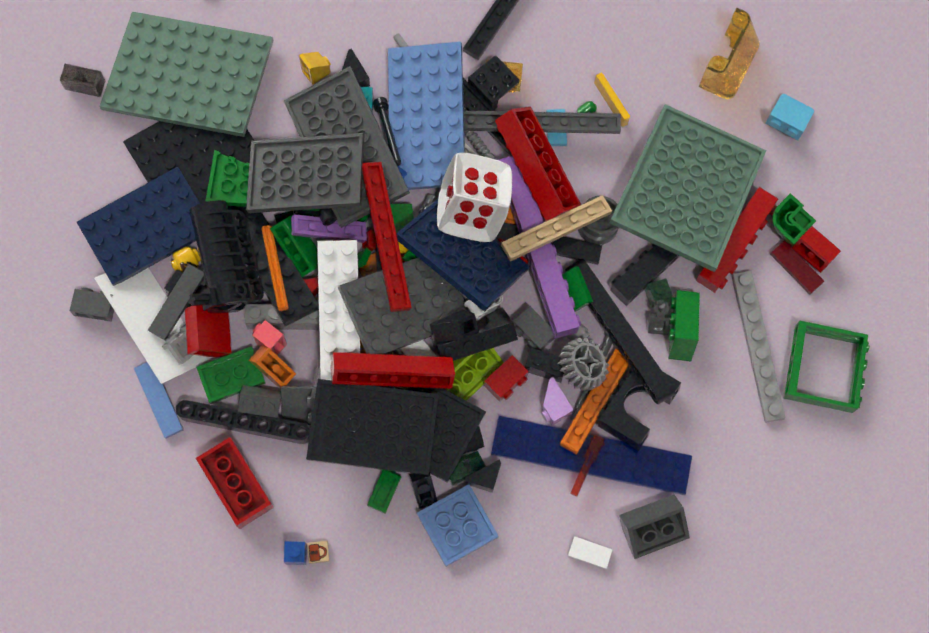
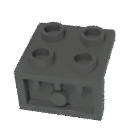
(298, 403)

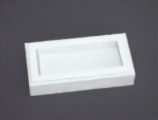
(590, 552)

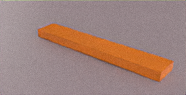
(594, 404)

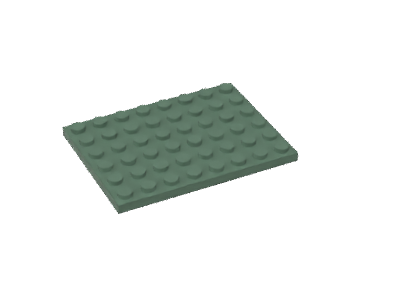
(187, 74)
(688, 187)

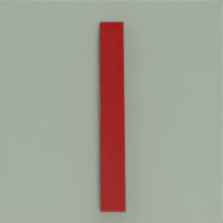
(386, 237)

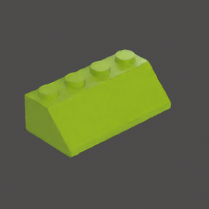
(473, 371)

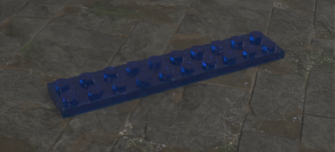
(615, 461)

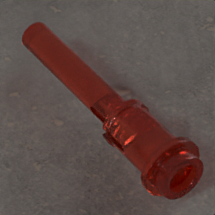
(595, 447)

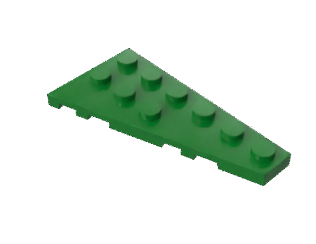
(229, 181)

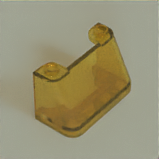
(725, 75)

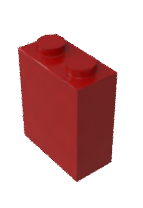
(207, 333)

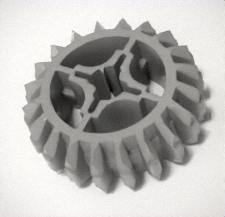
(579, 369)

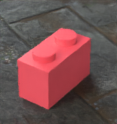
(269, 336)

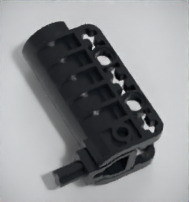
(224, 259)

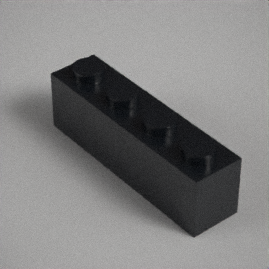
(640, 274)

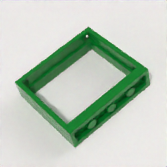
(860, 365)

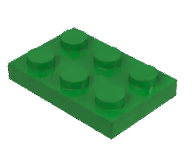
(228, 375)

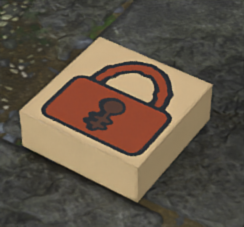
(318, 552)

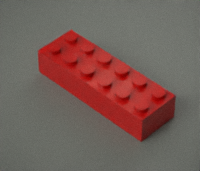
(537, 162)

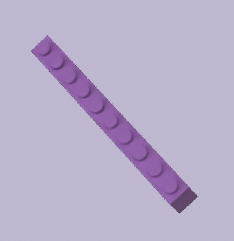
(543, 260)

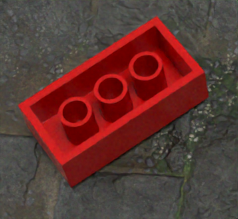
(234, 483)

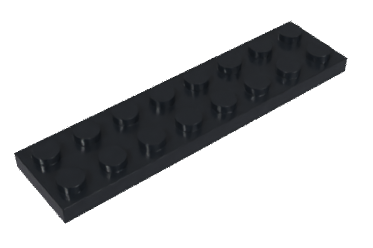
(299, 297)

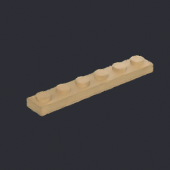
(556, 228)

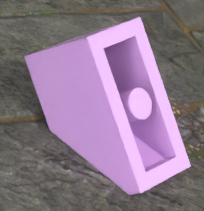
(555, 404)

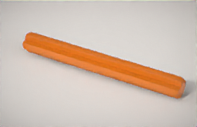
(275, 269)

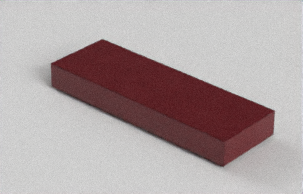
(797, 267)

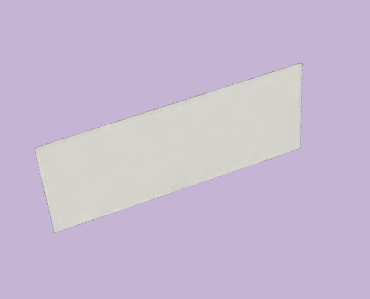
(137, 305)

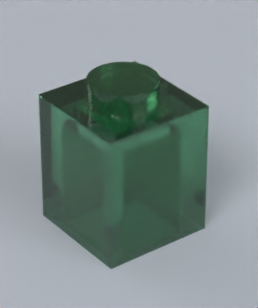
(659, 292)

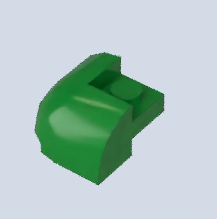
(791, 219)

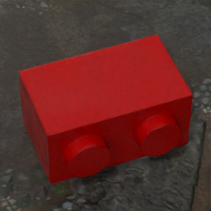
(816, 249)
(506, 378)

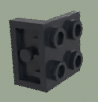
(493, 81)

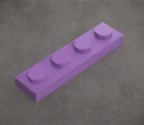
(312, 227)

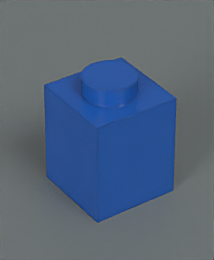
(295, 553)

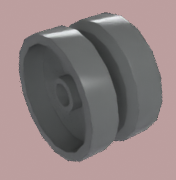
(600, 231)

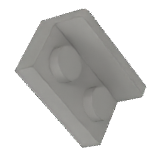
(178, 345)

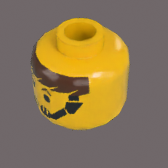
(183, 257)

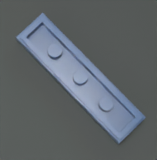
(159, 401)

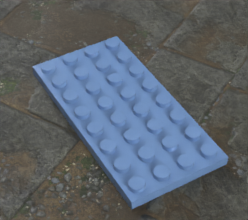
(426, 109)

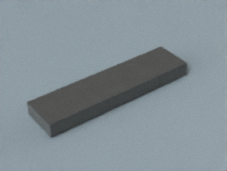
(176, 302)

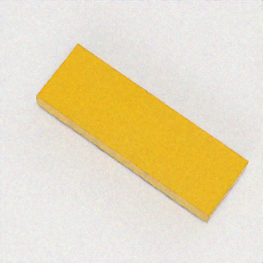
(611, 98)

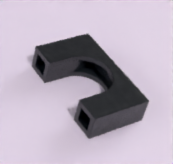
(497, 332)
(616, 419)

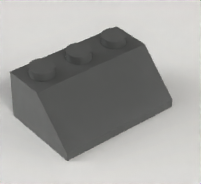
(654, 526)

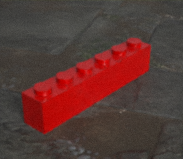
(744, 233)
(392, 370)

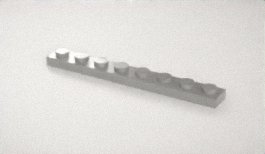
(758, 347)

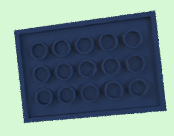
(142, 226)
(471, 266)

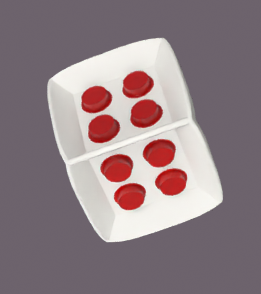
(474, 197)

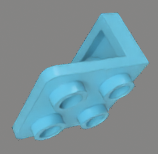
(790, 116)

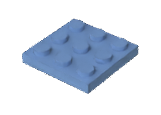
(457, 525)

